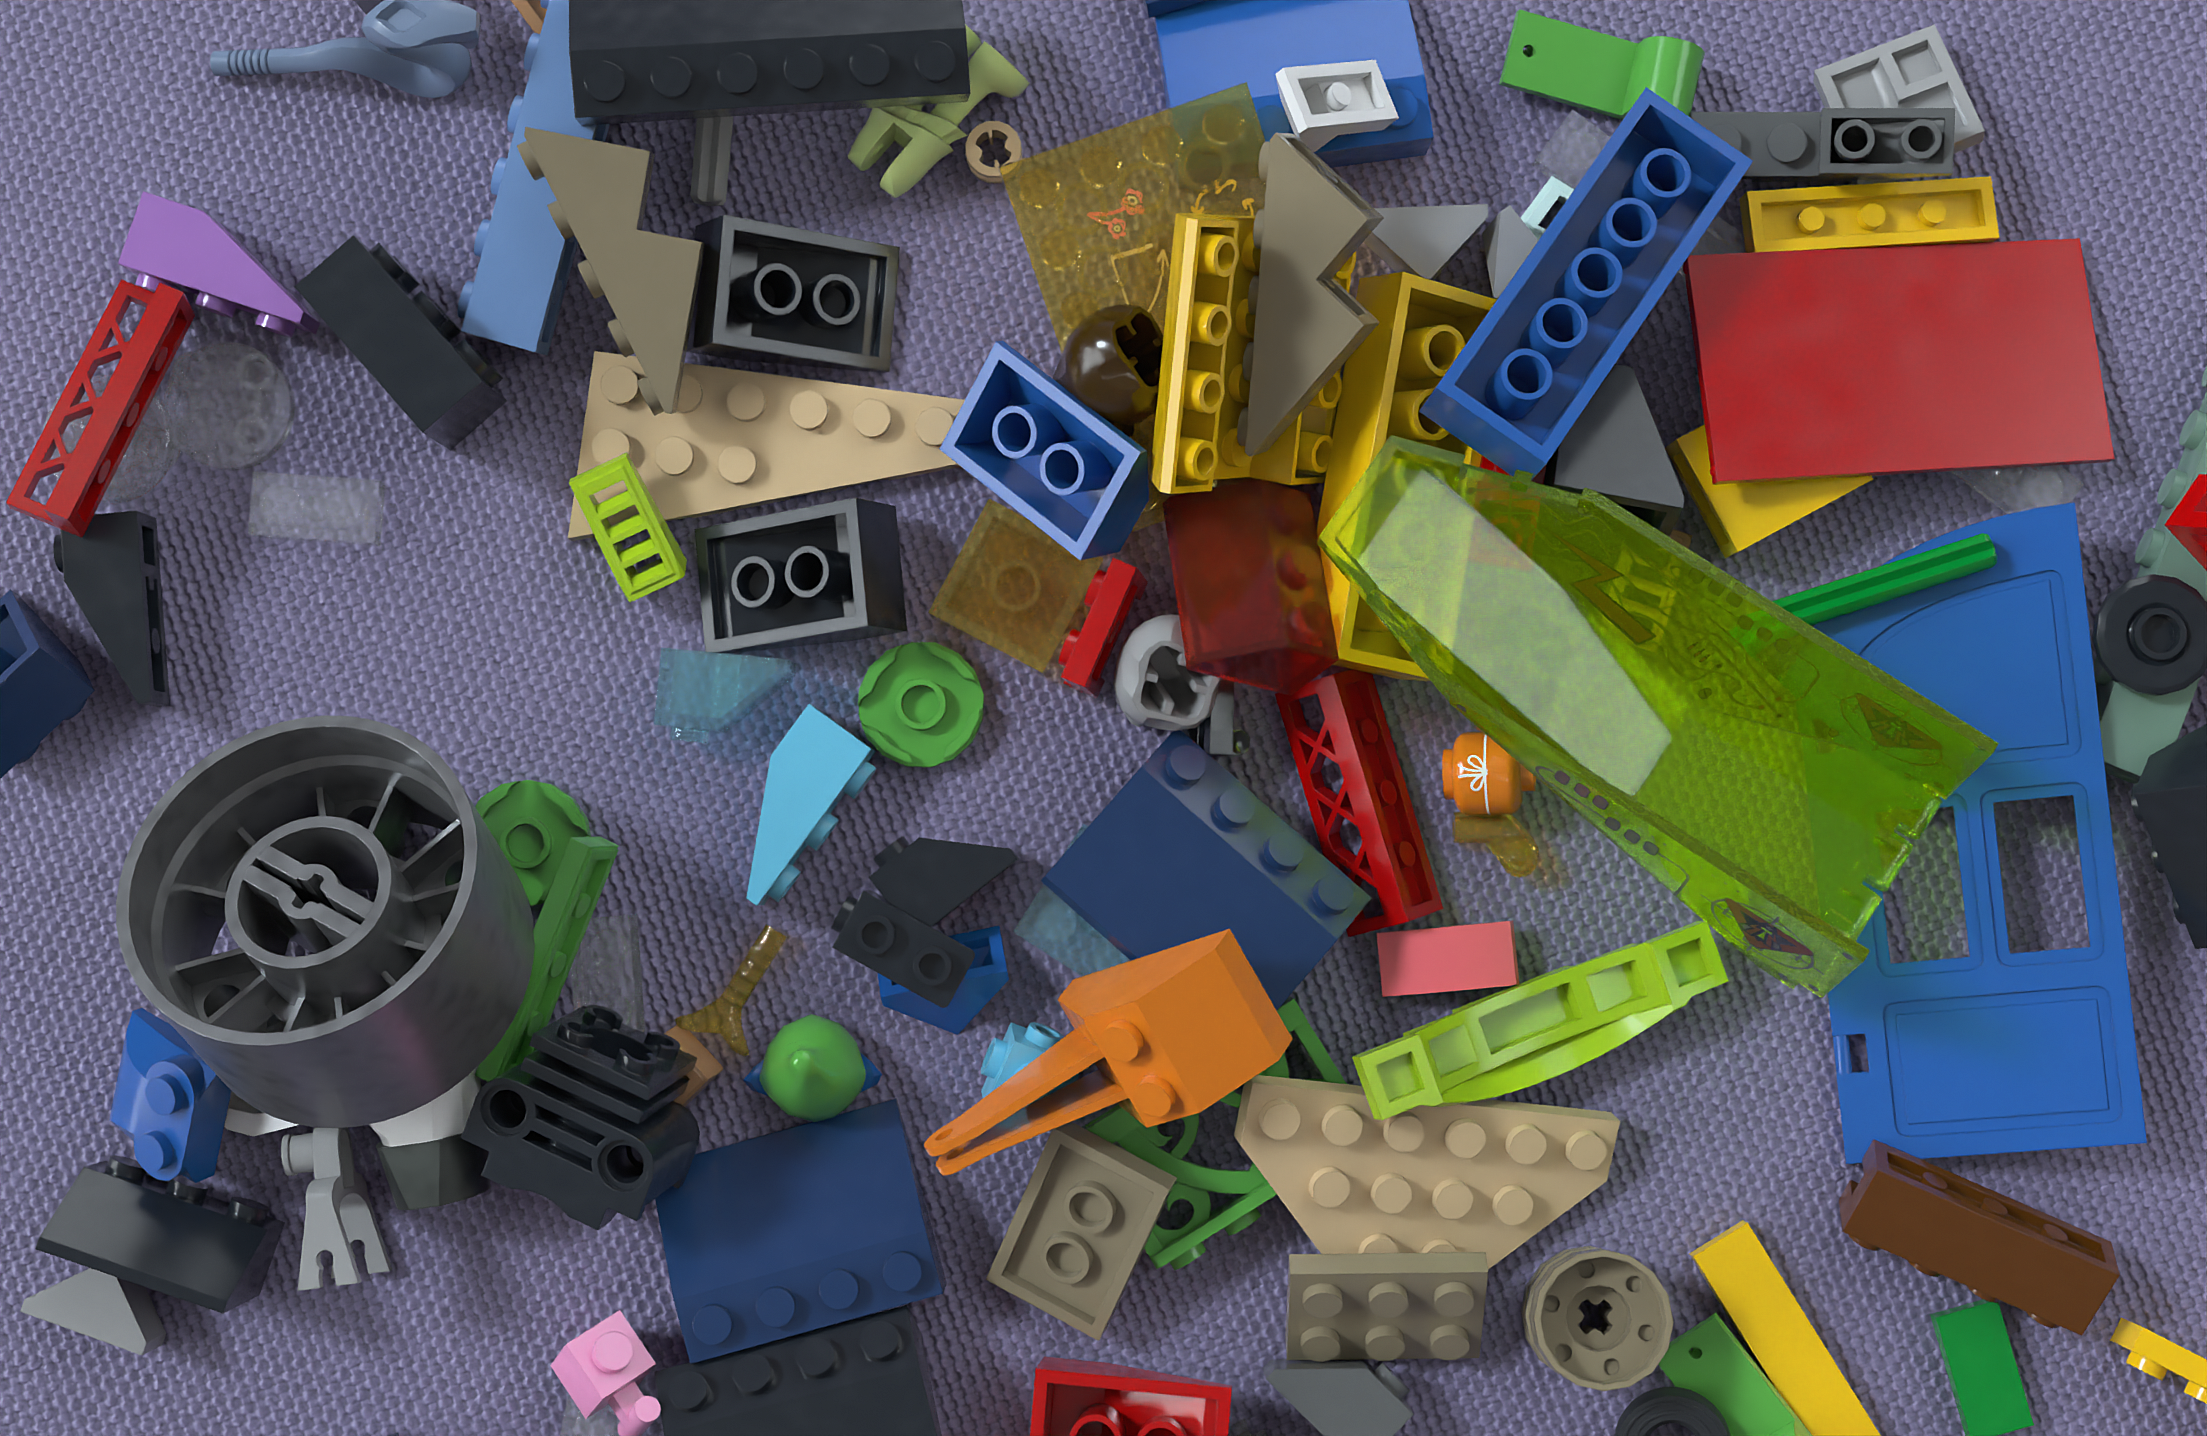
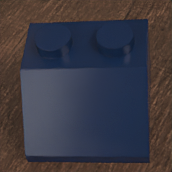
(37, 682)

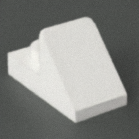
(1334, 100)

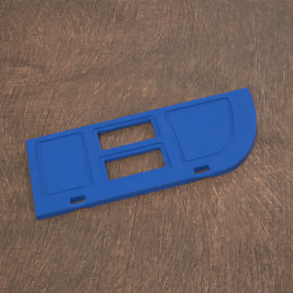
(1997, 1042)

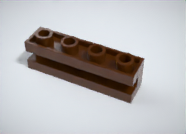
(1978, 1238)

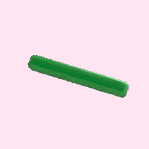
(1892, 580)

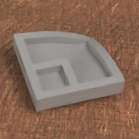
(1902, 74)

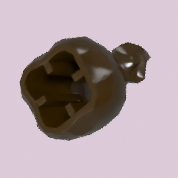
(1114, 364)

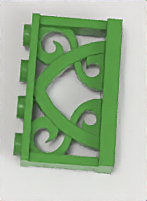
(1193, 1180)

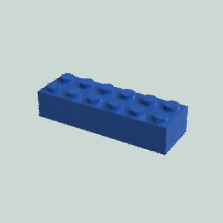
(1586, 286)

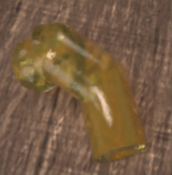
(1503, 836)

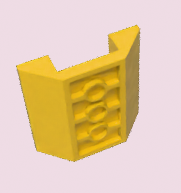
(1203, 368)

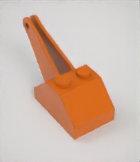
(1165, 1042)

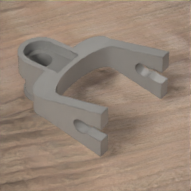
(335, 1207)

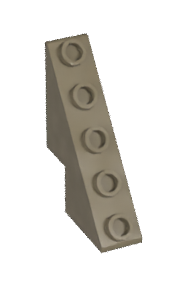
(642, 273)
(1302, 314)

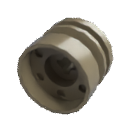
(1634, 1317)

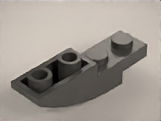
(1839, 143)

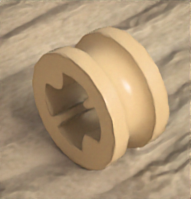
(974, 154)

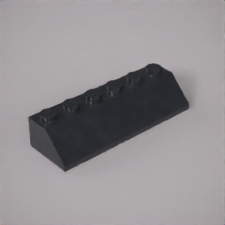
(762, 57)

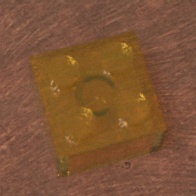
(1014, 589)

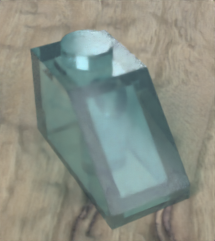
(713, 690)

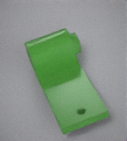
(1597, 68)
(1730, 1381)

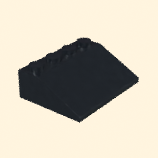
(824, 1382)

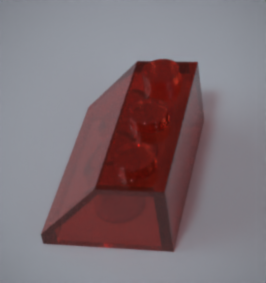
(1250, 585)

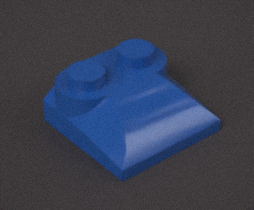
(168, 1101)

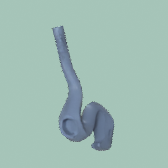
(406, 46)

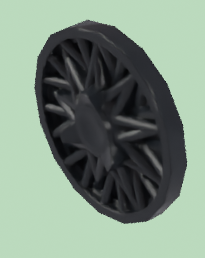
(2152, 635)

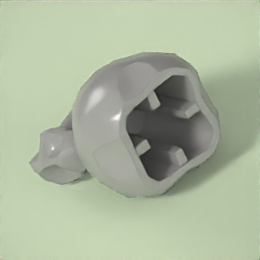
(1155, 682)

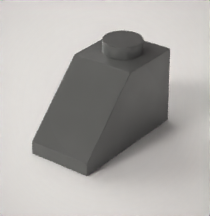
(1342, 1395)

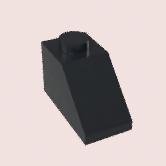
(936, 875)

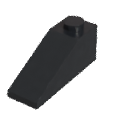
(120, 593)

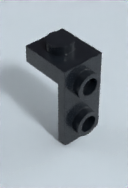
(901, 947)

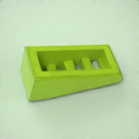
(653, 576)

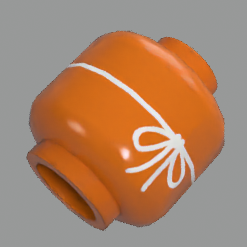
(1483, 776)

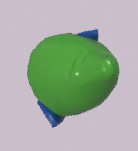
(813, 1069)

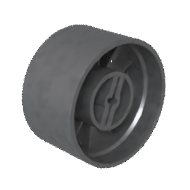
(273, 844)

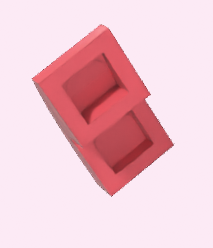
(1447, 958)

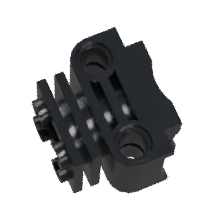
(590, 1118)

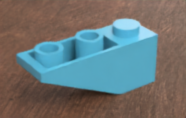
(803, 786)

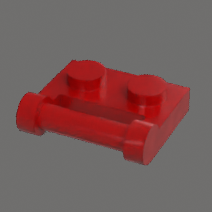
(1089, 650)

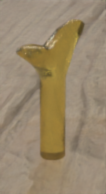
(724, 1013)

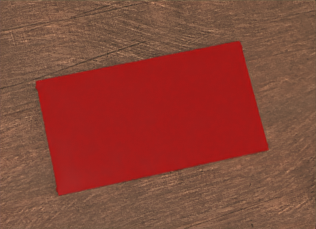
(1896, 360)

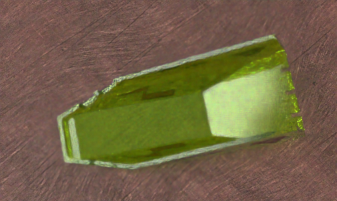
(1659, 699)

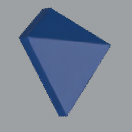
(982, 981)

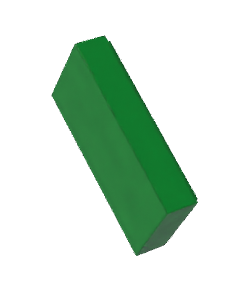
(1981, 1369)

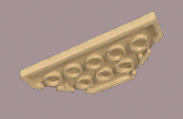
(1425, 1177)

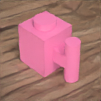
(606, 1369)

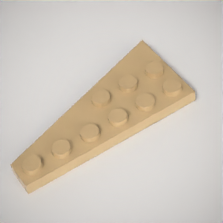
(753, 438)

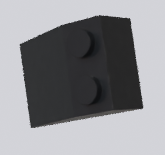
(793, 296)
(801, 577)

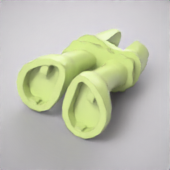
(929, 134)

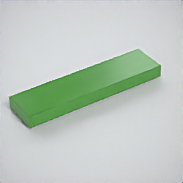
(556, 941)

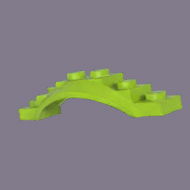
(1541, 1025)

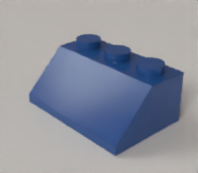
(1049, 456)

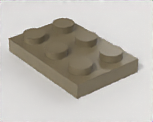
(1080, 1228)
(1385, 1306)

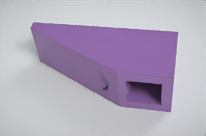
(201, 257)

